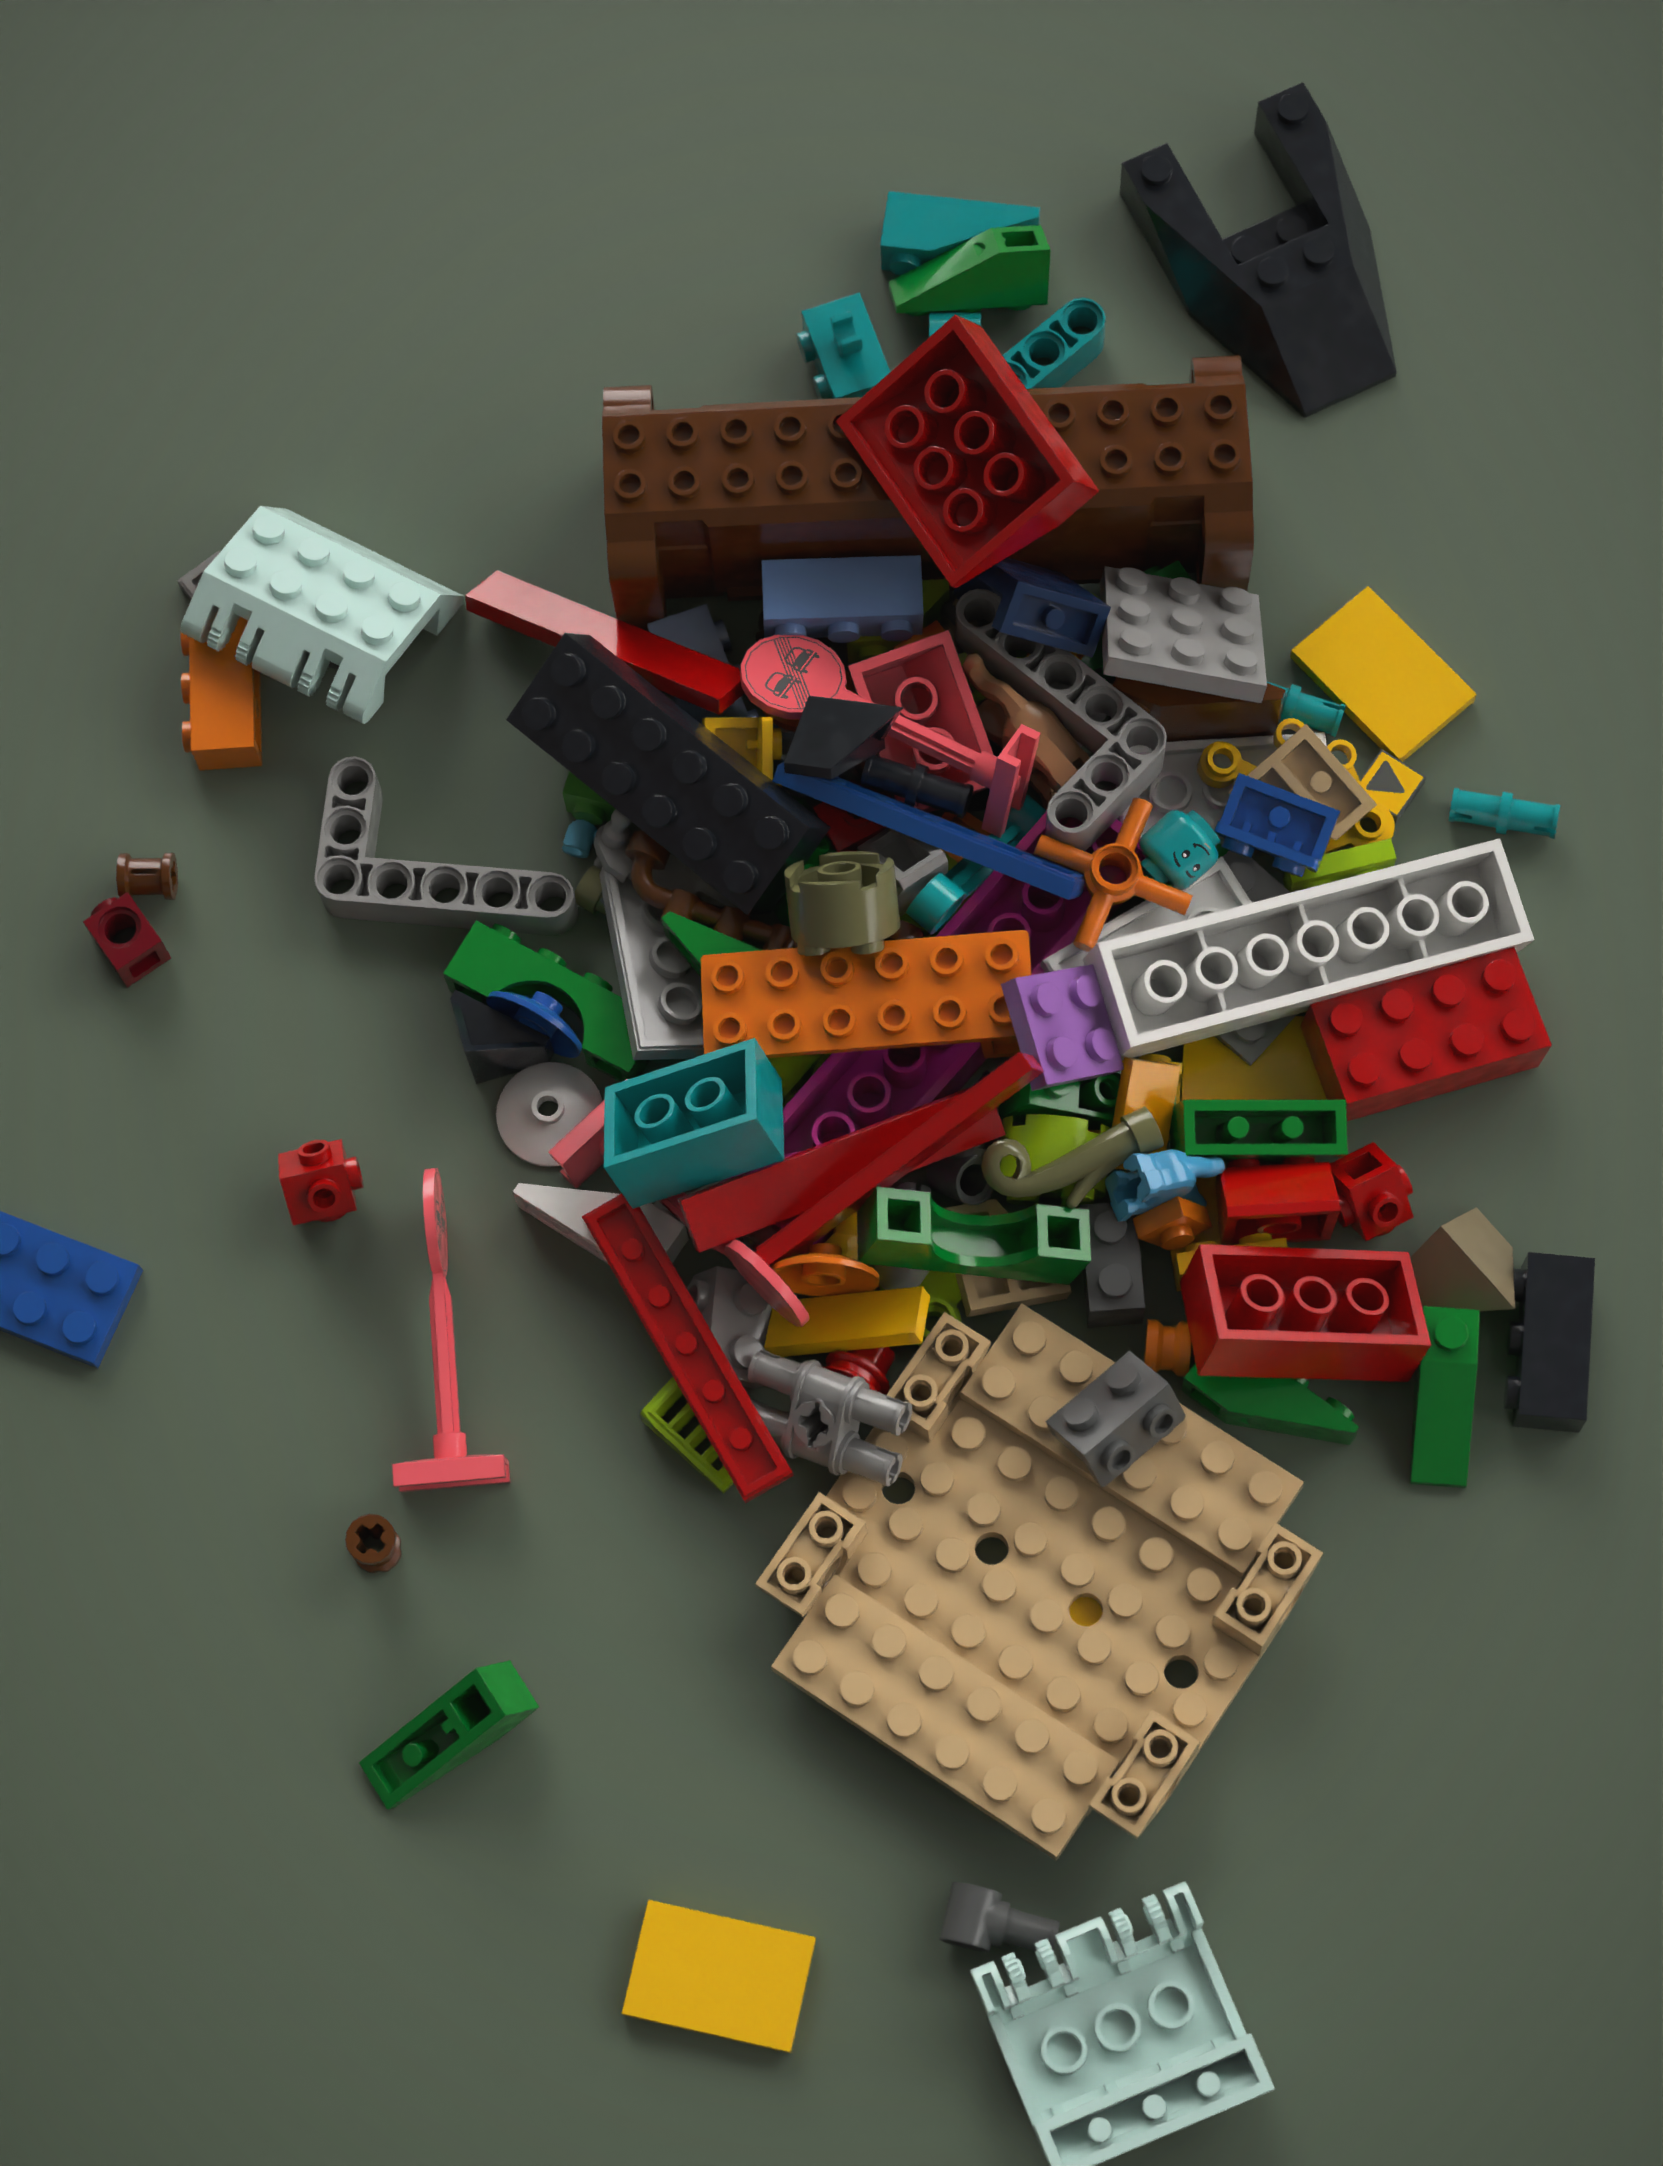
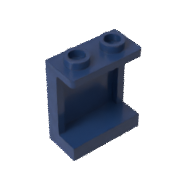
(1042, 606)

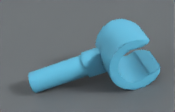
(579, 838)

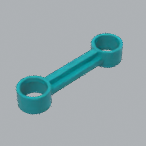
(946, 892)

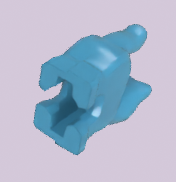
(1158, 1179)

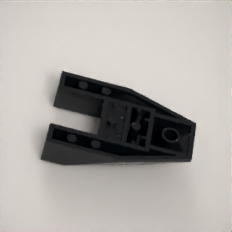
(1290, 291)

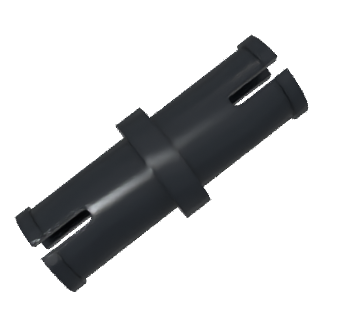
(917, 785)

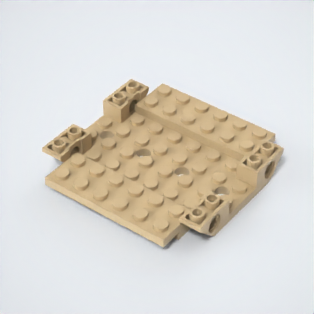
(980, 1662)

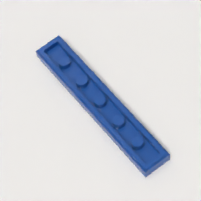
(938, 832)

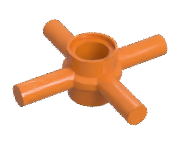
(1118, 854)

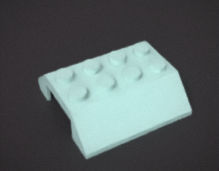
(314, 603)
(1122, 2034)

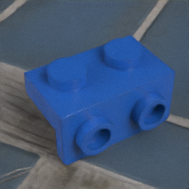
(1276, 824)

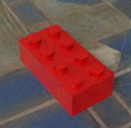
(1426, 1034)
(1304, 1313)

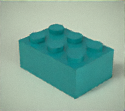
(693, 1123)

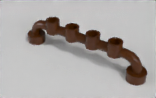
(727, 920)

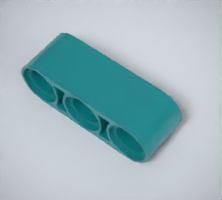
(1058, 342)

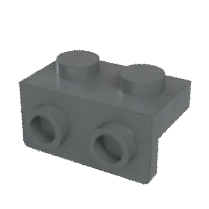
(1117, 1418)

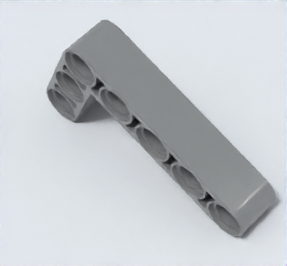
(1087, 696)
(423, 879)

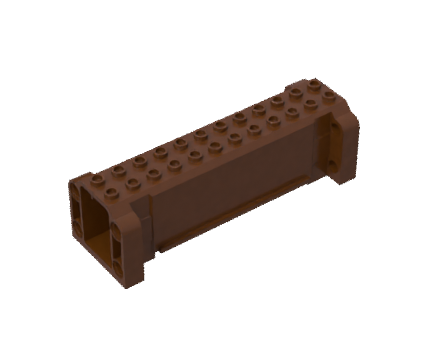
(726, 485)

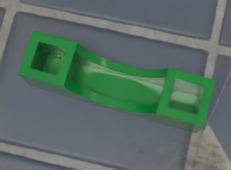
(498, 962)
(1028, 1245)

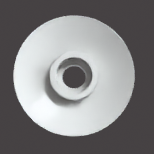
(517, 1115)

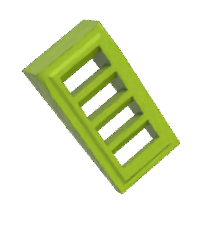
(652, 1418)

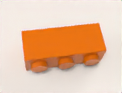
(223, 705)

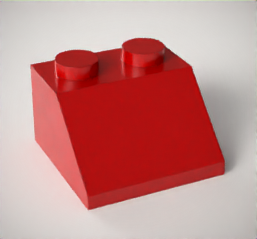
(1283, 1200)

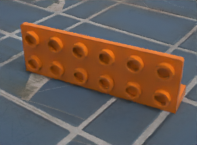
(853, 1002)

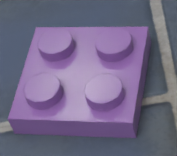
(1063, 1025)

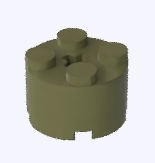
(842, 903)

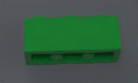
(1260, 1129)

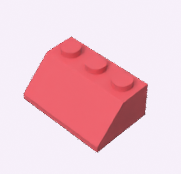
(934, 693)

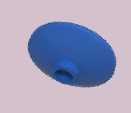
(540, 1014)

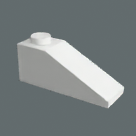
(564, 1209)

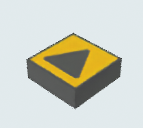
(1392, 783)

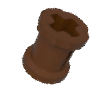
(147, 875)
(376, 1527)

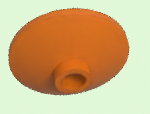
(826, 1272)

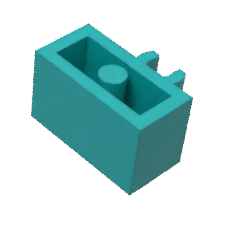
(843, 348)

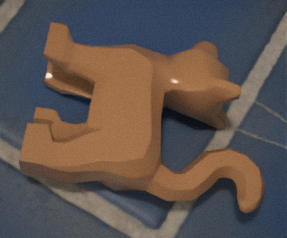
(1002, 714)

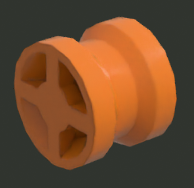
(1168, 1347)

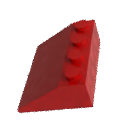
(966, 452)

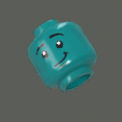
(1179, 849)

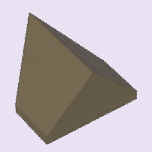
(1465, 1266)

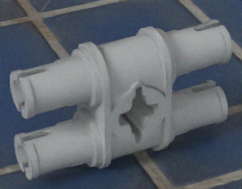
(828, 1416)

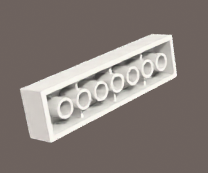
(1306, 947)

